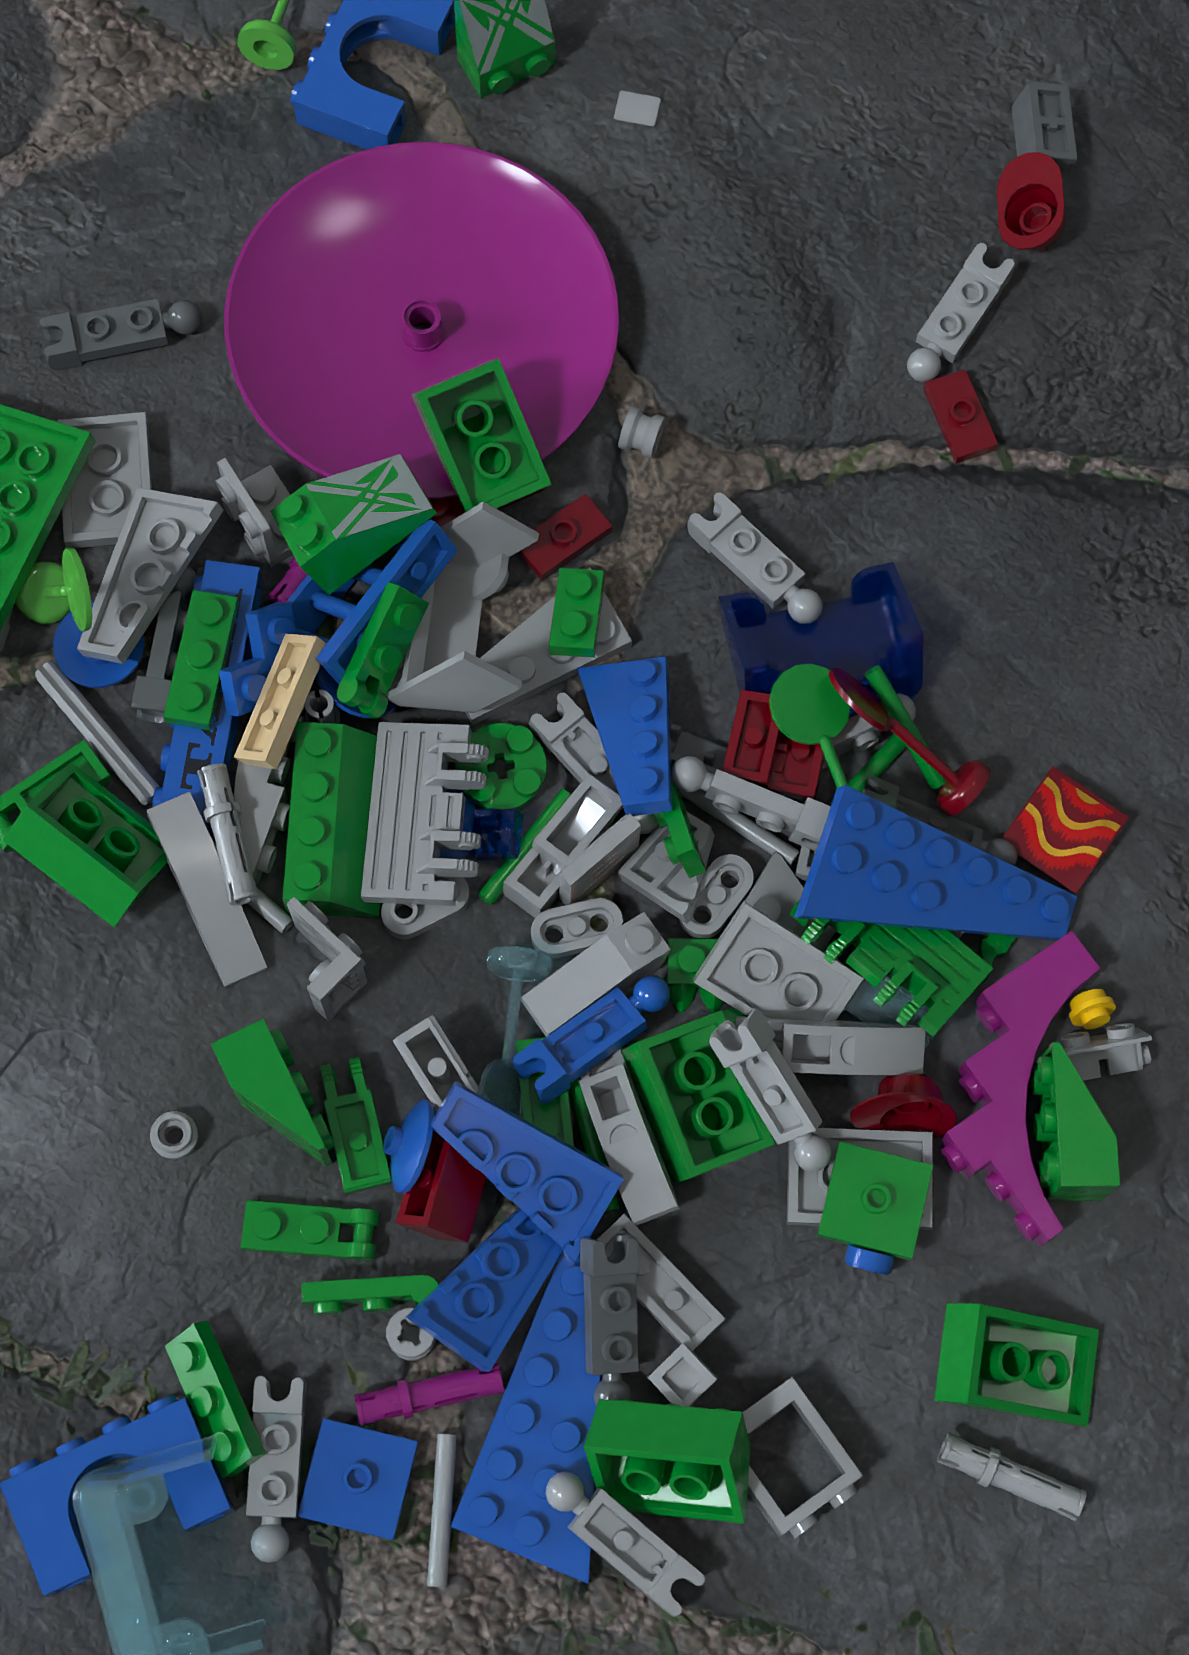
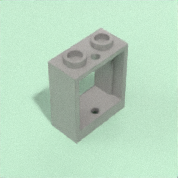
(836, 1492)

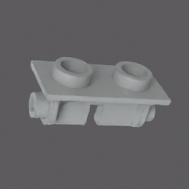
(1118, 1047)

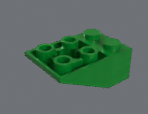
(259, 1076)
(1074, 1135)

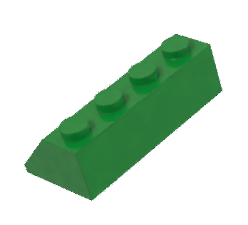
(330, 819)

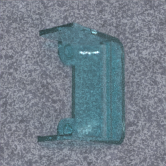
(107, 1509)

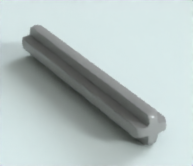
(97, 732)

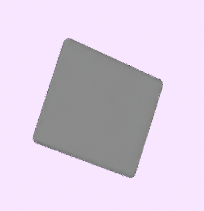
(637, 108)

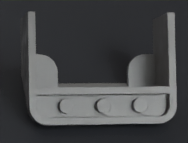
(441, 660)

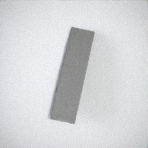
(202, 883)

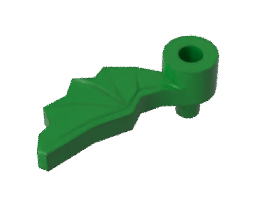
(995, 946)

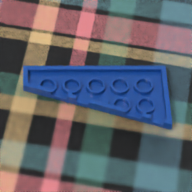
(909, 875)
(537, 1435)

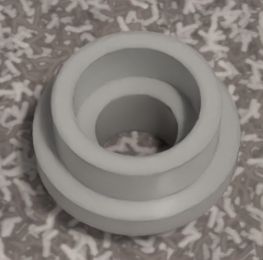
(170, 1121)

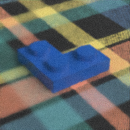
(245, 680)

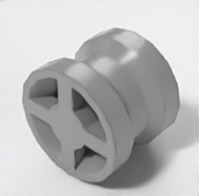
(641, 432)
(414, 1342)

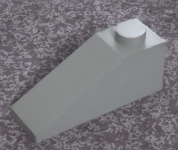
(609, 963)

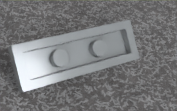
(666, 1290)

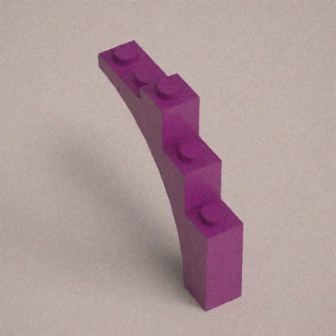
(998, 1077)

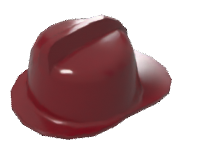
(1031, 202)
(906, 1104)

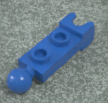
(590, 1037)

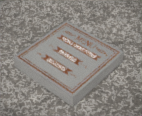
(599, 860)

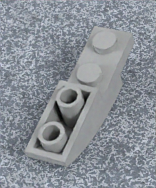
(263, 809)
(848, 1046)
(628, 1139)

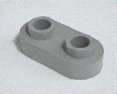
(716, 898)
(424, 916)
(574, 924)

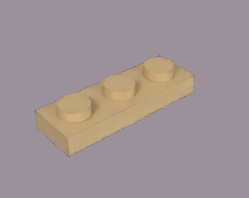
(280, 701)

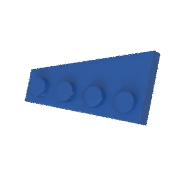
(634, 726)
(541, 1174)
(489, 1291)

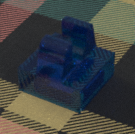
(499, 833)

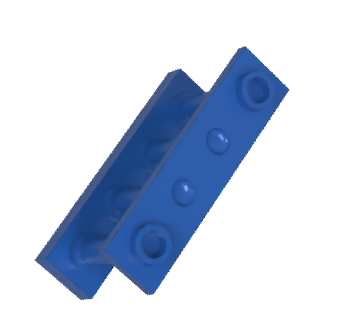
(413, 567)

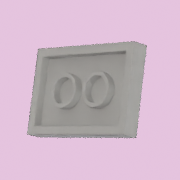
(108, 479)
(774, 971)
(808, 1189)

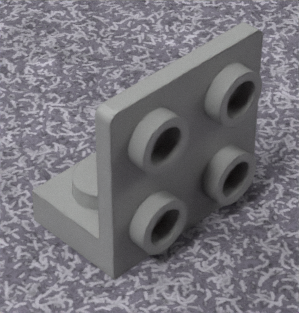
(251, 504)
(331, 982)

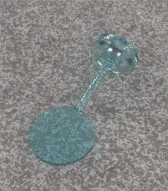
(520, 965)

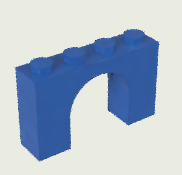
(336, 103)
(43, 1493)

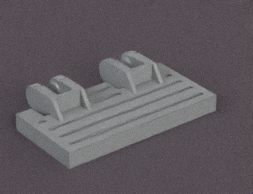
(416, 816)

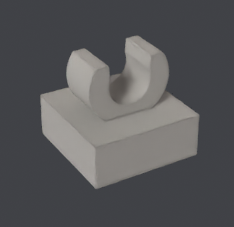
(683, 1377)

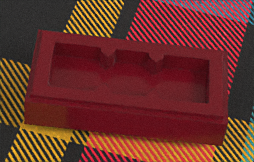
(960, 416)
(566, 536)

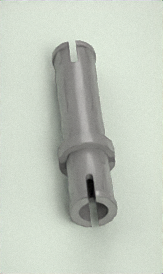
(223, 816)
(1001, 1472)

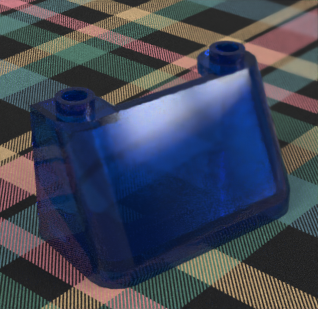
(850, 634)

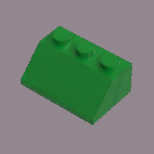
(89, 843)
(693, 1100)
(671, 1459)

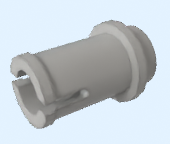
(322, 704)

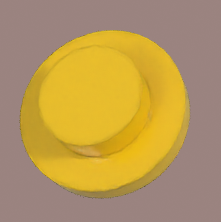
(1091, 1009)

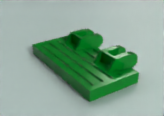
(925, 962)

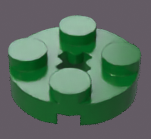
(523, 782)

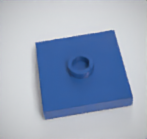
(358, 1479)

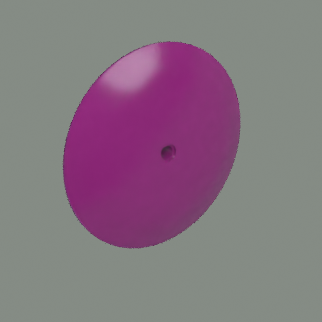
(405, 239)

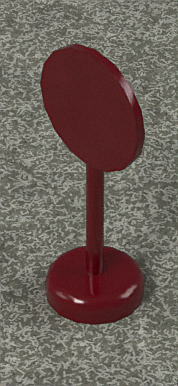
(961, 785)

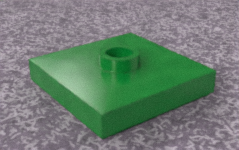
(875, 1201)

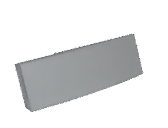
(570, 831)

